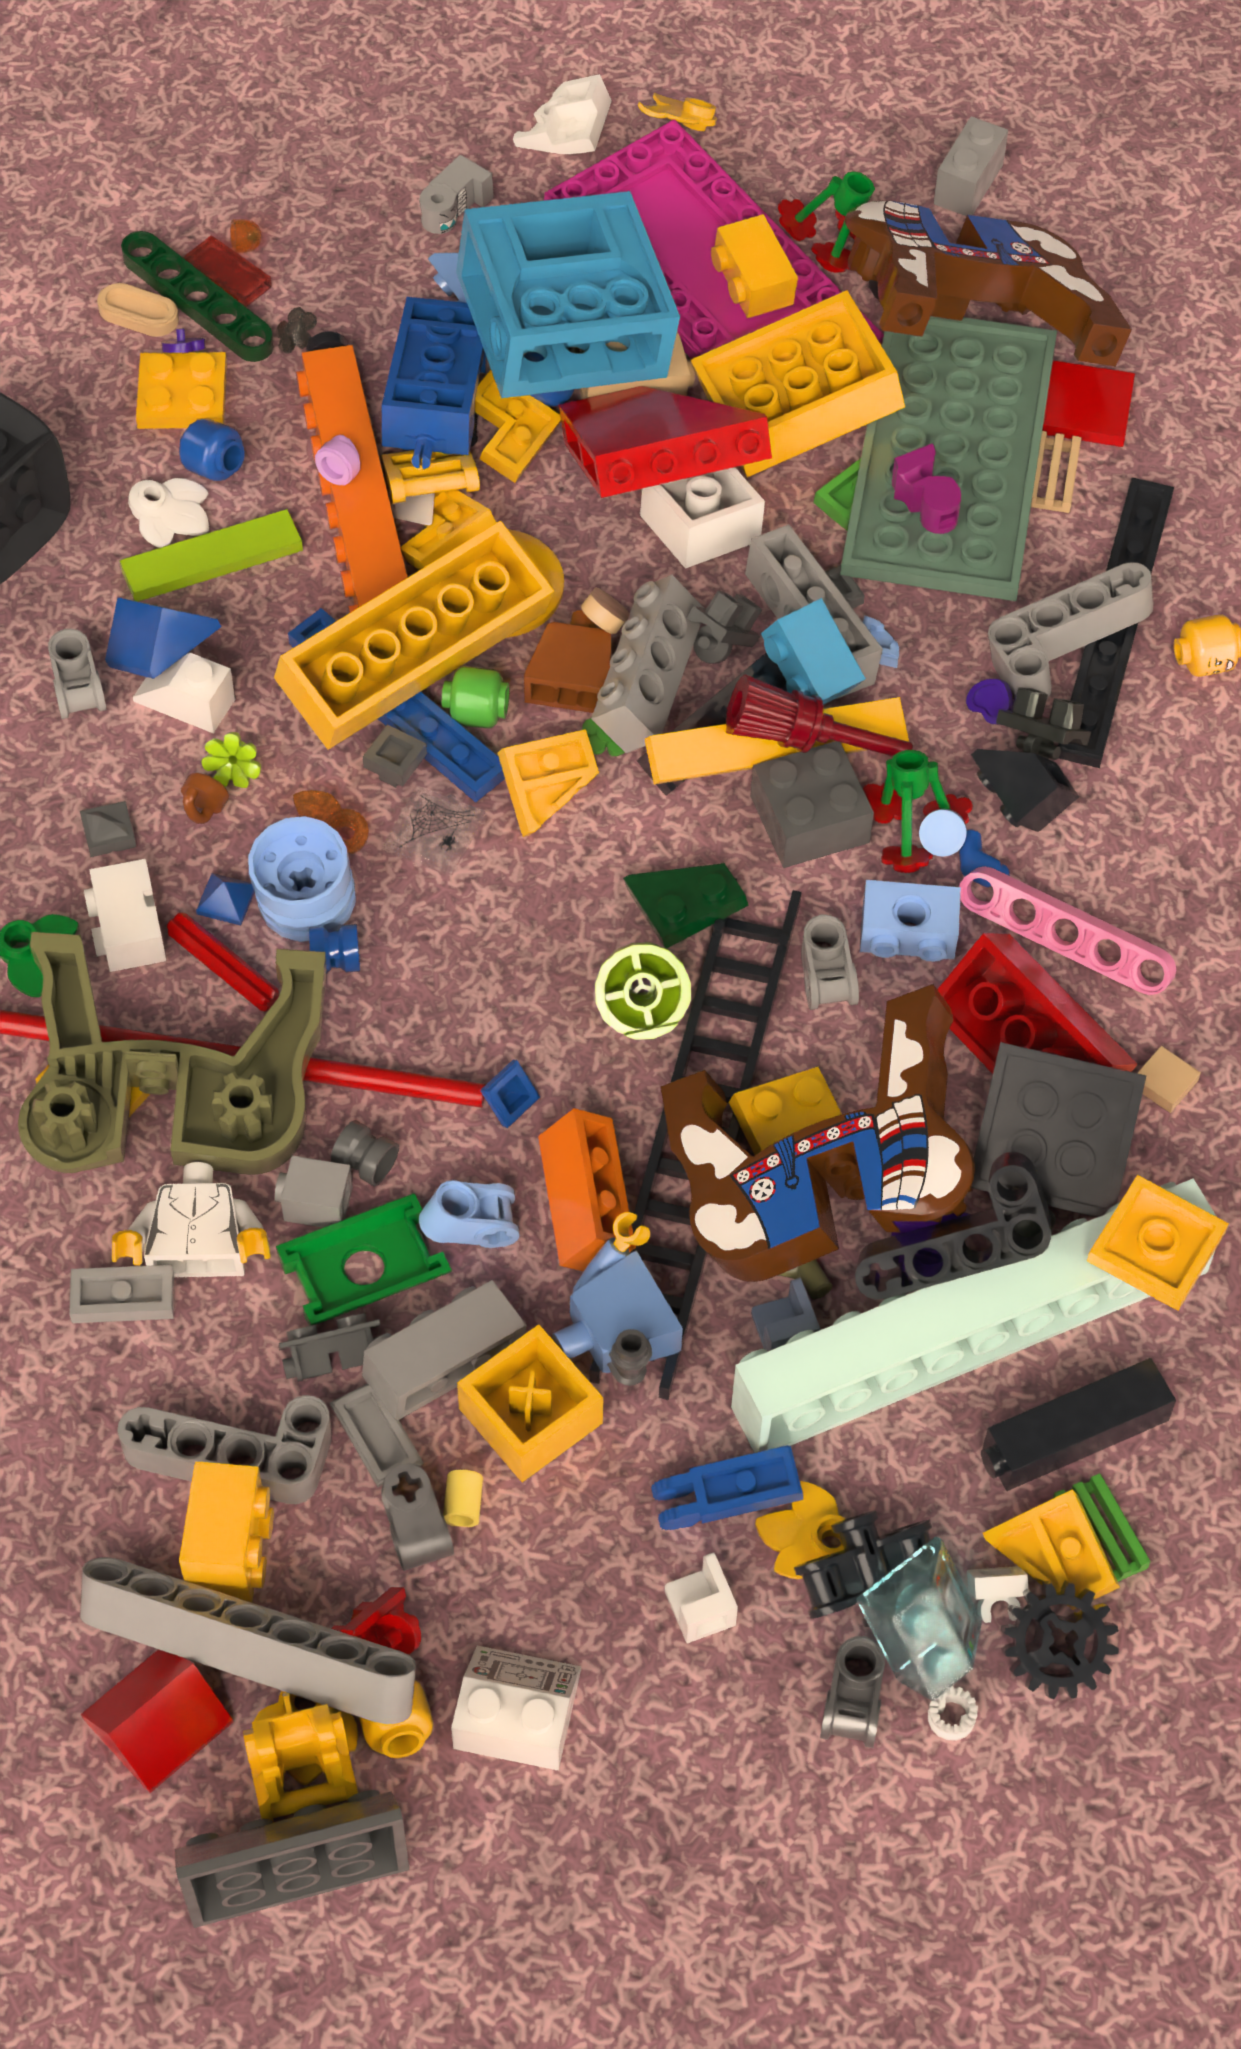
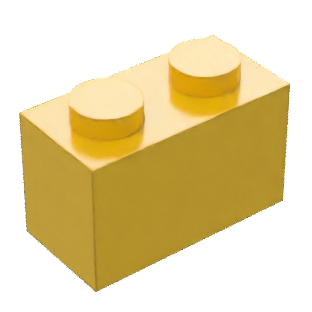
(754, 266)

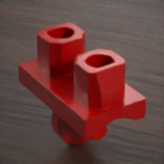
(385, 1622)

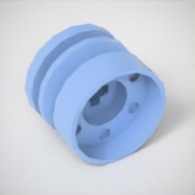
(301, 877)

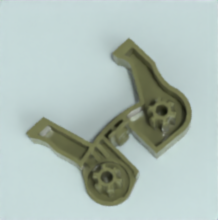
(228, 1109)

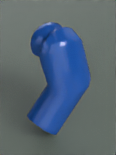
(973, 857)

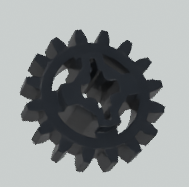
(1080, 1626)

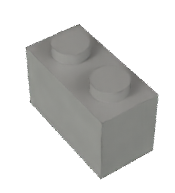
(970, 166)

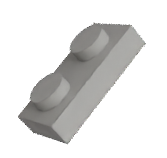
(122, 1294)

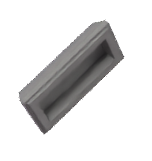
(374, 1433)

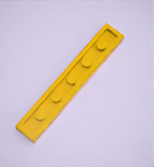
(714, 752)

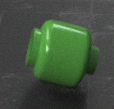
(476, 697)

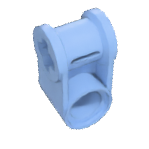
(478, 1214)

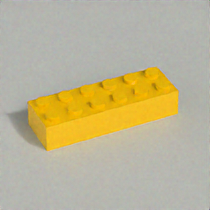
(413, 634)

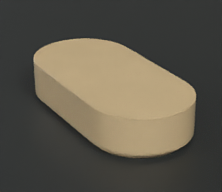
(138, 309)
(605, 611)

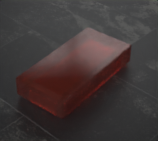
(229, 270)

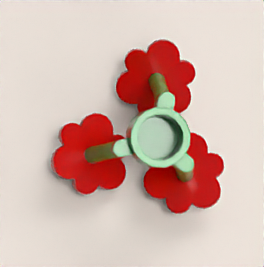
(800, 220)
(906, 780)

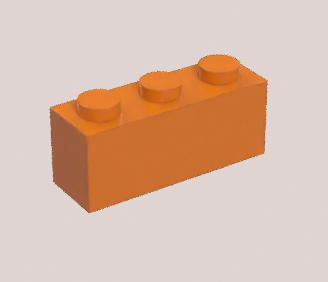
(583, 1184)

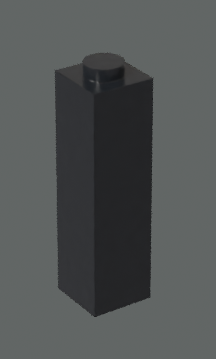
(1077, 1424)

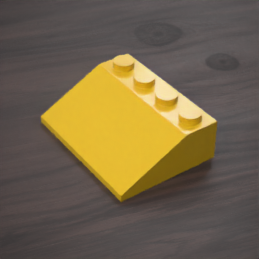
(809, 376)

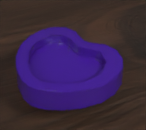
(182, 344)
(990, 697)

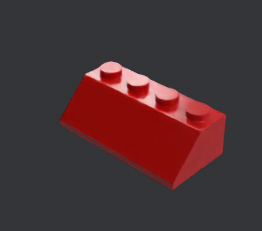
(1011, 999)

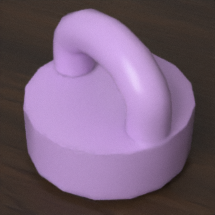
(338, 460)

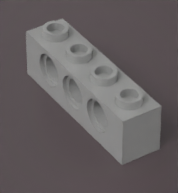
(792, 578)
(647, 664)

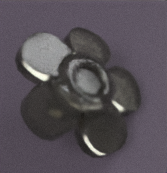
(295, 330)

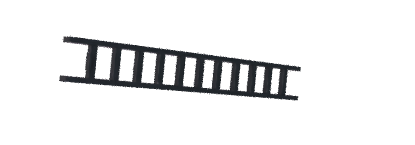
(736, 1052)

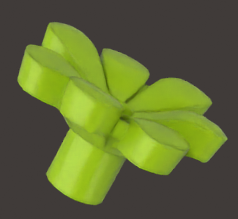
(231, 760)

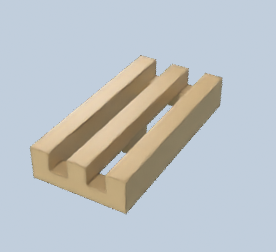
(1057, 445)

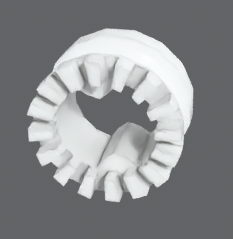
(967, 1721)

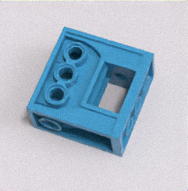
(565, 279)

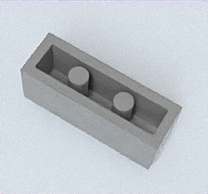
(440, 1348)

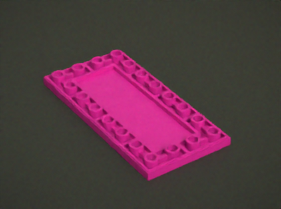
(681, 205)

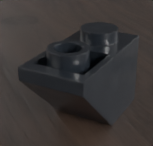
(1027, 785)

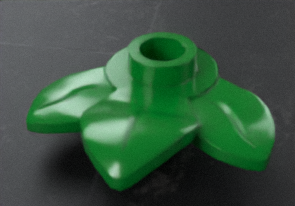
(21, 968)

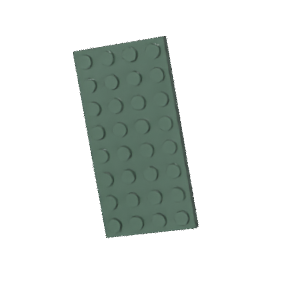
(982, 404)

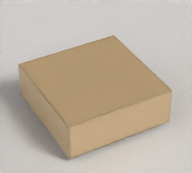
(1168, 1079)

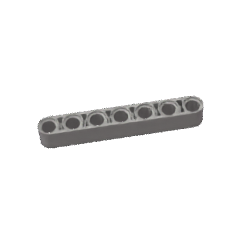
(248, 1640)

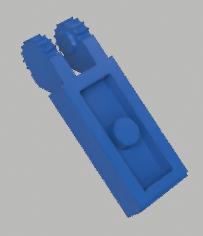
(730, 1488)

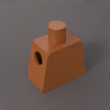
(569, 665)

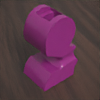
(933, 496)

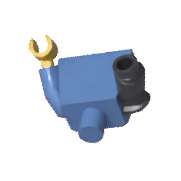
(620, 1310)

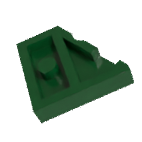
(685, 899)

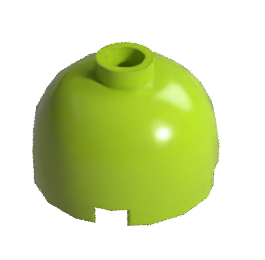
(645, 1013)

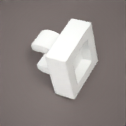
(996, 1585)

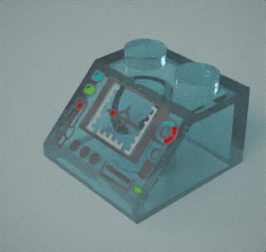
(924, 1621)

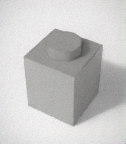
(314, 1191)

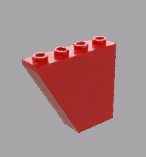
(658, 437)

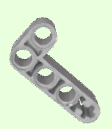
(1067, 621)
(226, 1443)

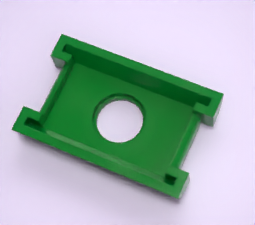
(386, 1231)

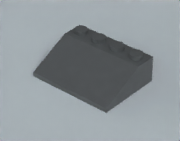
(291, 1857)

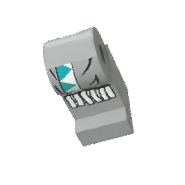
(452, 193)

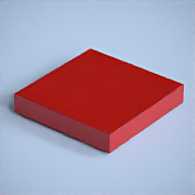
(1088, 403)

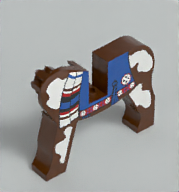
(991, 262)
(775, 1207)

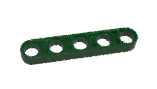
(202, 311)

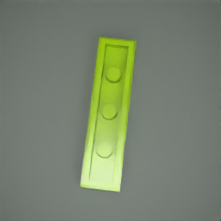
(211, 555)

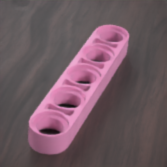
(1090, 930)

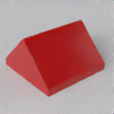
(158, 1717)

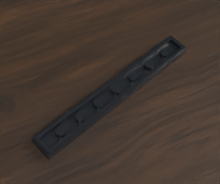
(1107, 658)

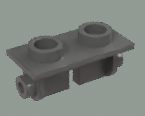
(312, 1350)

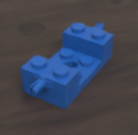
(433, 380)

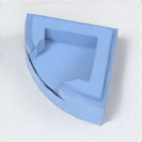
(890, 647)

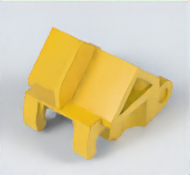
(295, 1742)

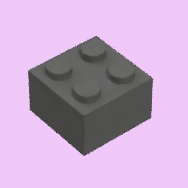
(811, 804)

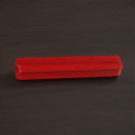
(223, 961)

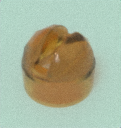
(244, 235)

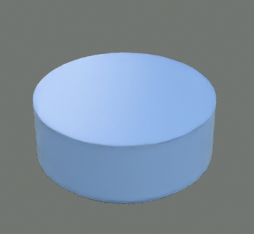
(943, 832)

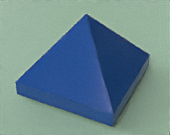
(225, 899)
(510, 1093)

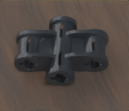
(843, 1576)

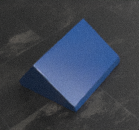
(153, 637)

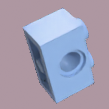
(892, 904)

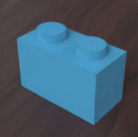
(812, 653)

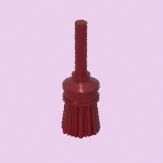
(796, 720)

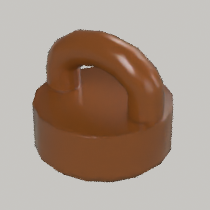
(204, 793)

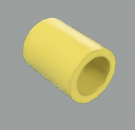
(463, 1498)

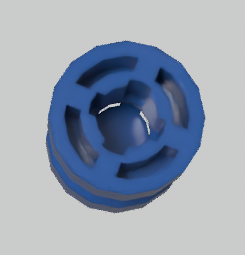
(340, 946)

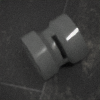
(365, 1153)

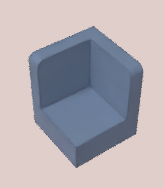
(784, 1317)

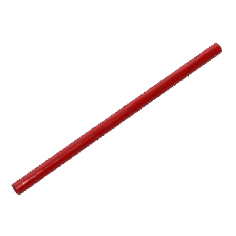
(317, 1071)

